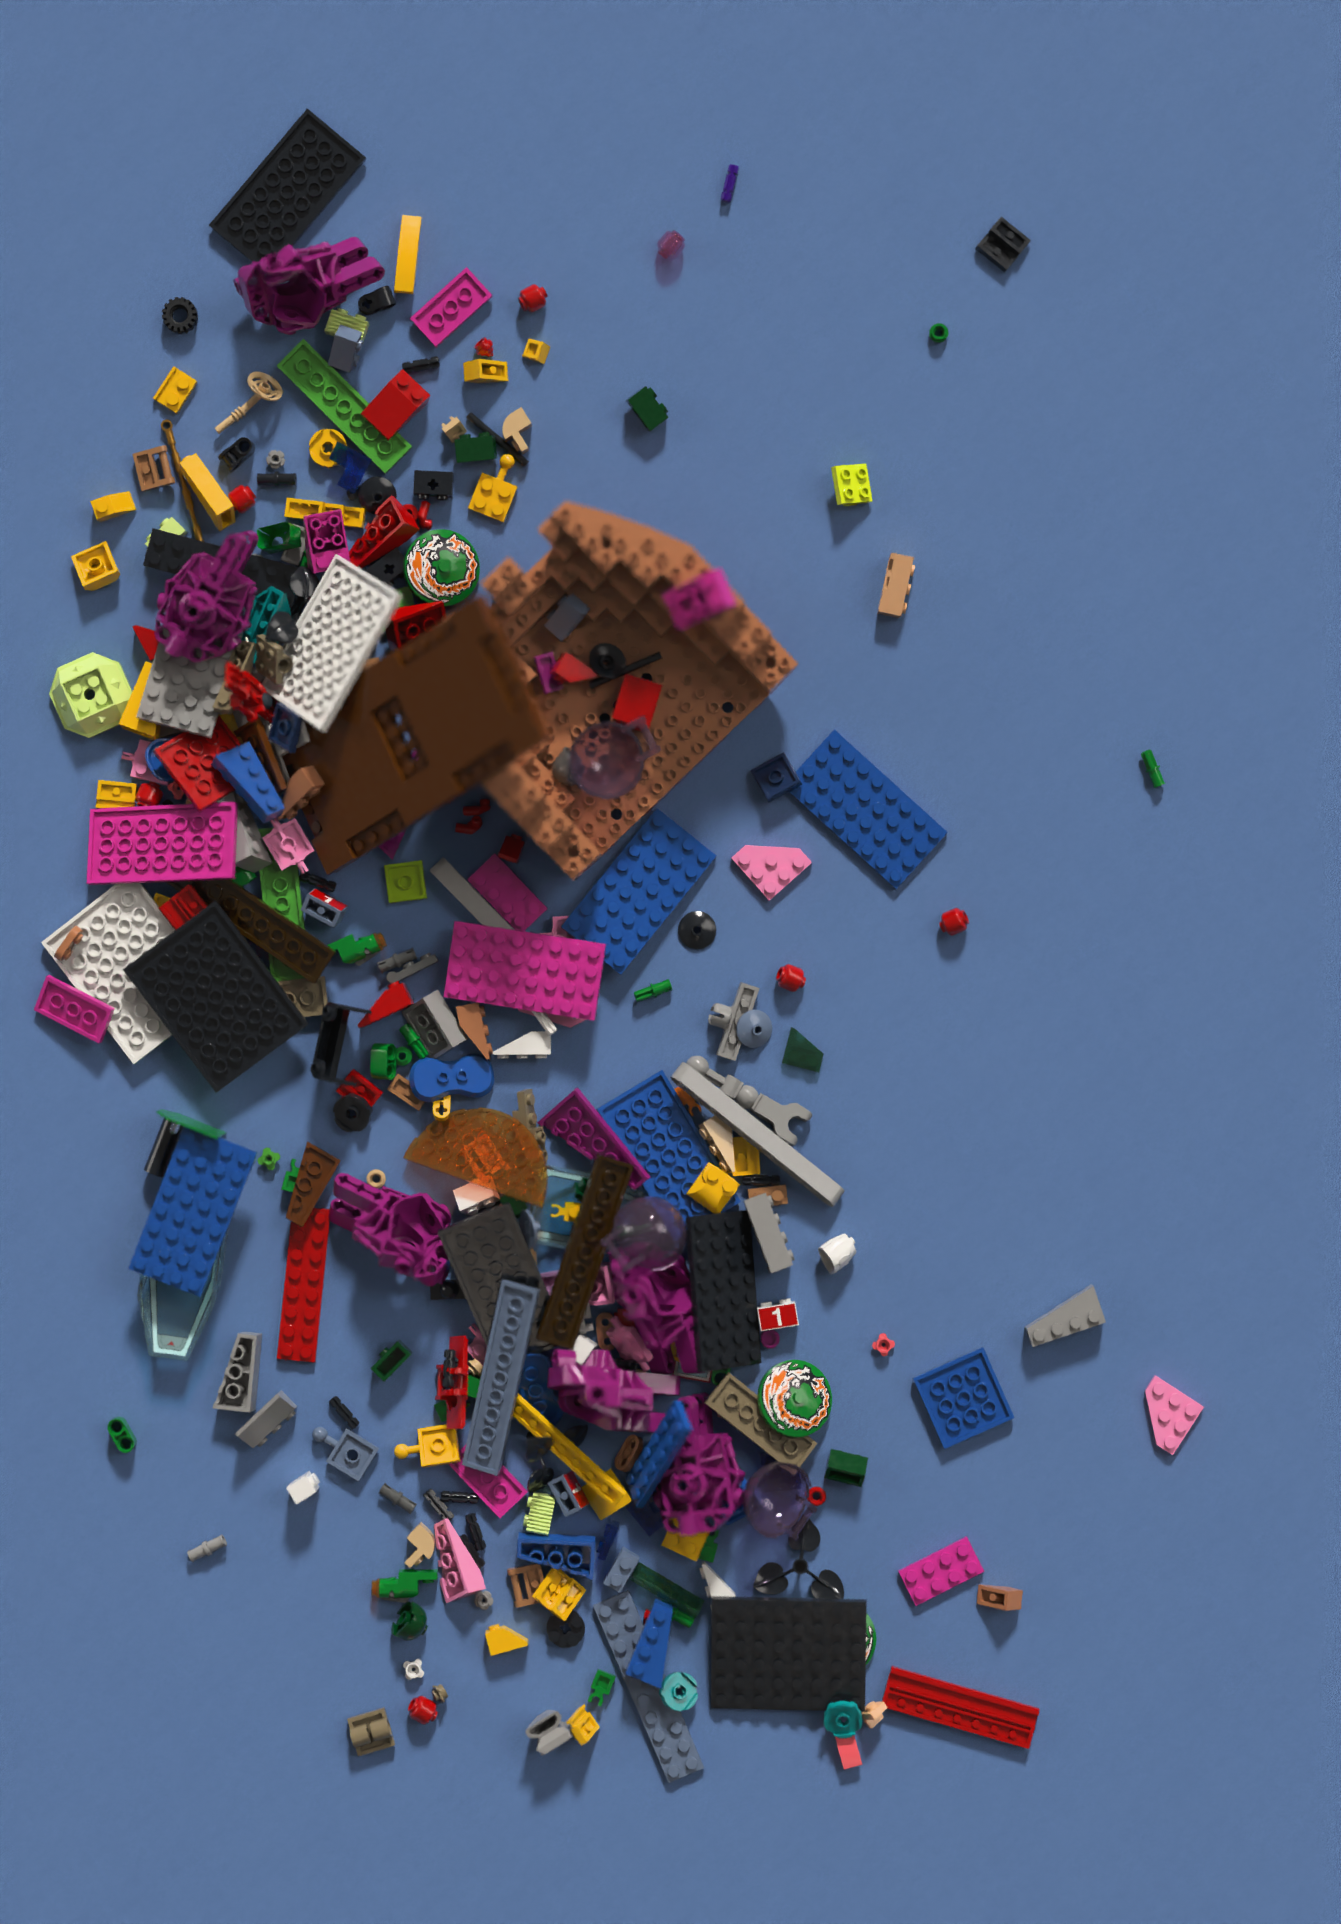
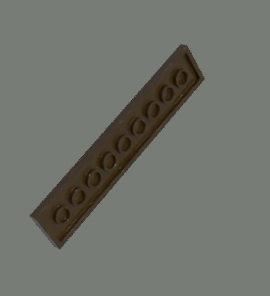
(266, 926)
(584, 1252)

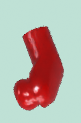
(423, 510)
(477, 810)
(471, 827)

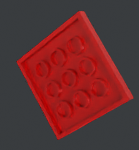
(189, 763)

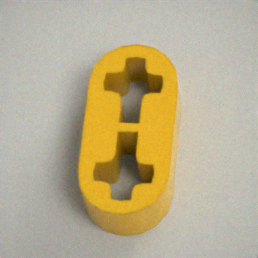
(446, 1107)

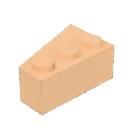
(896, 585)

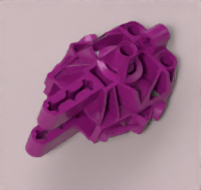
(317, 283)
(224, 589)
(390, 1219)
(661, 1311)
(607, 1394)
(713, 1463)

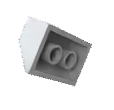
(434, 1024)
(267, 1420)

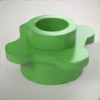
(268, 1153)

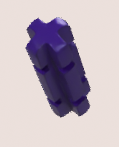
(729, 183)

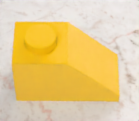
(485, 371)
(112, 506)
(503, 1639)

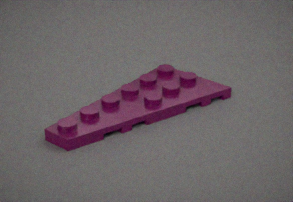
(589, 1133)

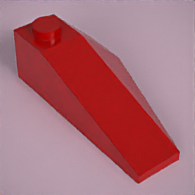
(388, 530)

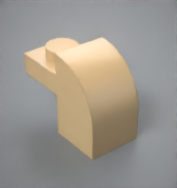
(514, 425)
(424, 1541)

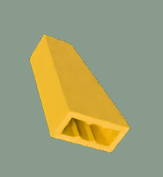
(208, 491)
(128, 720)

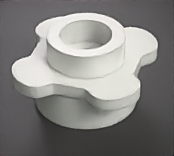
(414, 1664)

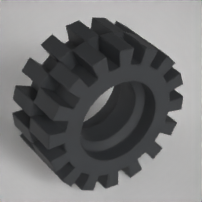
(182, 326)

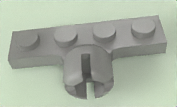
(728, 1019)

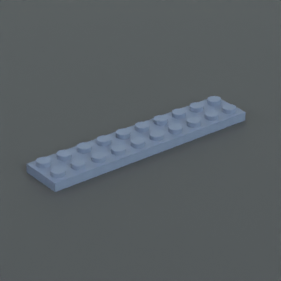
(500, 1377)
(664, 1726)

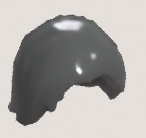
(561, 768)

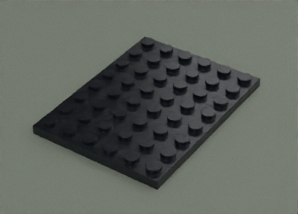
(215, 996)
(787, 1652)

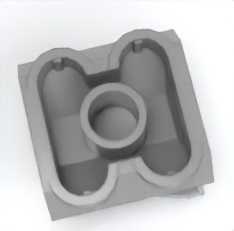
(549, 1731)

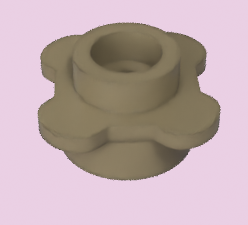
(439, 1693)

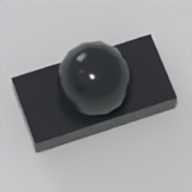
(448, 1290)

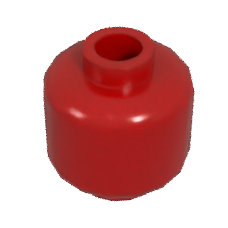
(532, 298)
(242, 498)
(149, 794)
(954, 921)
(790, 978)
(422, 1710)

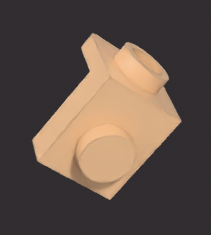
(873, 1713)

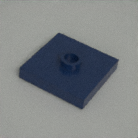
(285, 728)
(776, 777)

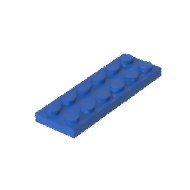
(658, 1454)

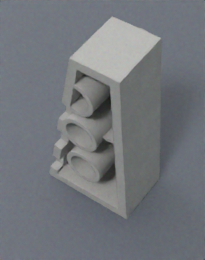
(250, 847)
(768, 1232)
(1071, 1316)
(241, 1375)

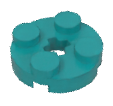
(689, 1691)
(843, 1709)

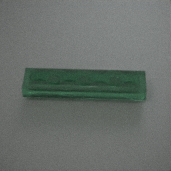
(667, 1590)

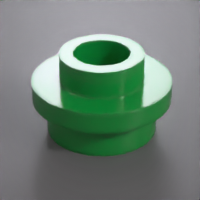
(942, 328)
(408, 1056)

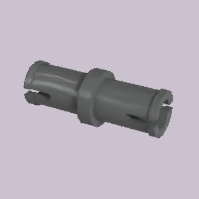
(397, 960)
(397, 1498)

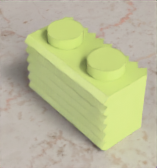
(341, 317)
(540, 1513)

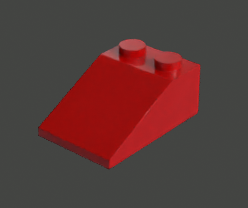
(396, 404)
(413, 621)
(391, 1001)

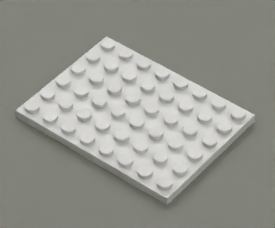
(334, 641)
(116, 933)

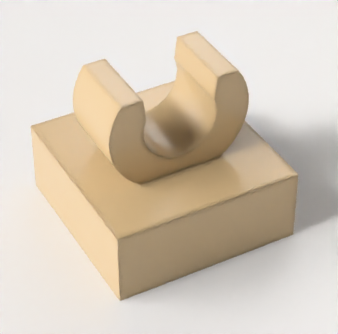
(453, 429)

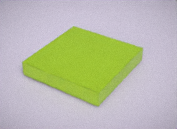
(405, 881)

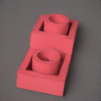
(849, 1752)

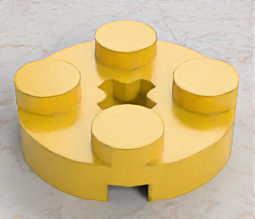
(317, 443)

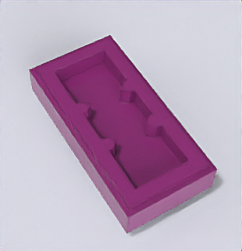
(544, 664)

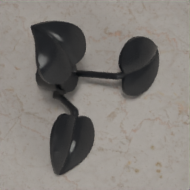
(282, 625)
(538, 1446)
(773, 1580)

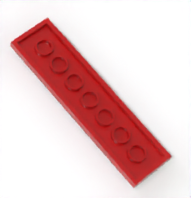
(304, 1288)

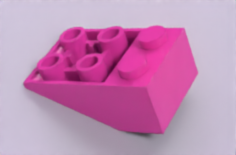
(324, 539)
(699, 599)

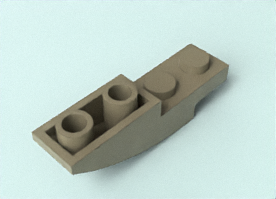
(242, 658)
(528, 1117)

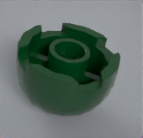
(411, 1622)

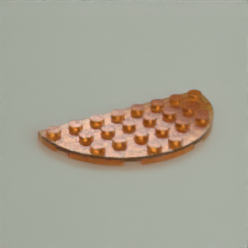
(486, 1151)

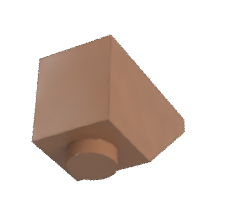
(999, 1597)

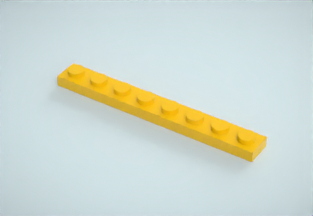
(568, 1452)

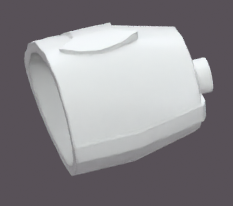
(837, 1252)

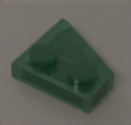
(802, 1052)

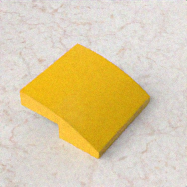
(600, 1505)
(559, 1593)

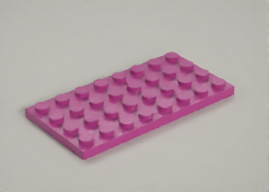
(162, 844)
(525, 970)

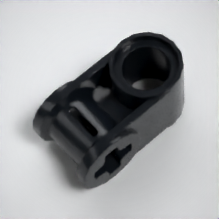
(379, 300)
(236, 454)

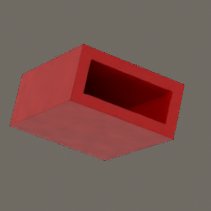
(636, 699)

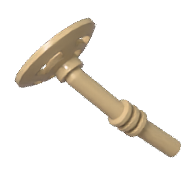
(260, 392)

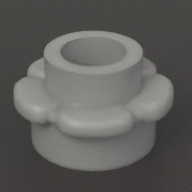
(275, 454)
(487, 1596)

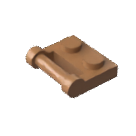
(147, 468)
(533, 1578)

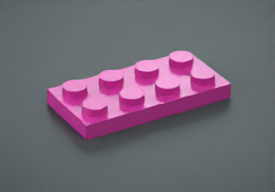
(451, 307)
(507, 893)
(74, 1009)
(497, 1492)
(941, 1571)

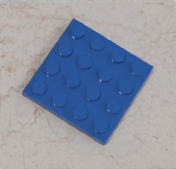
(963, 1397)

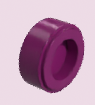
(770, 1338)

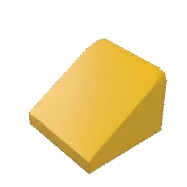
(536, 351)

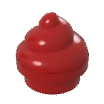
(484, 347)

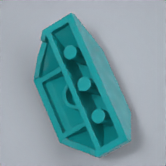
(264, 607)

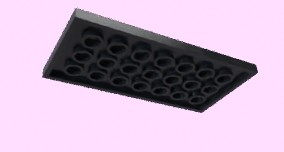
(288, 189)
(485, 1253)
(723, 1290)

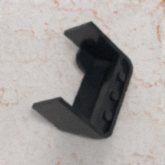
(331, 1041)

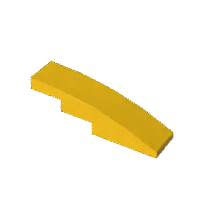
(407, 254)
(299, 507)

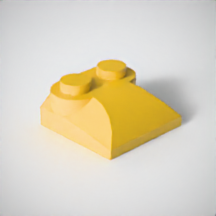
(96, 567)
(713, 1188)

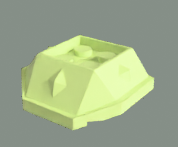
(110, 699)

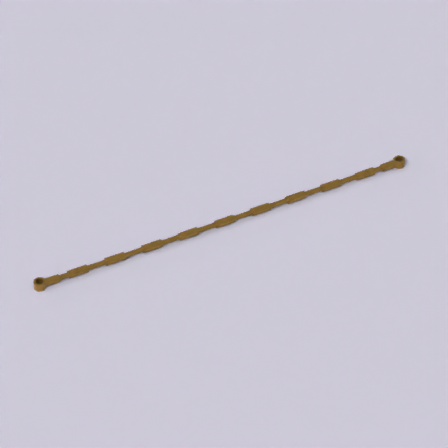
(186, 492)

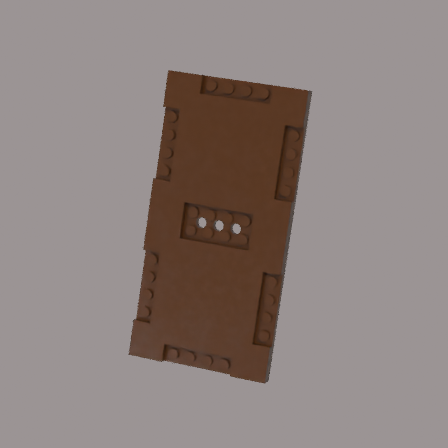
(463, 718)

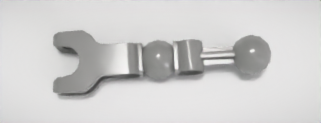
(759, 1104)

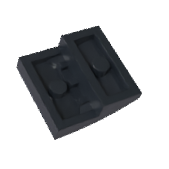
(1003, 244)

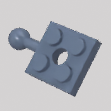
(348, 1441)

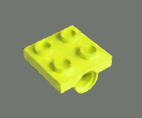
(851, 484)

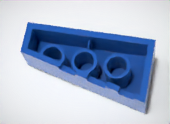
(246, 774)
(559, 1551)
(651, 1648)

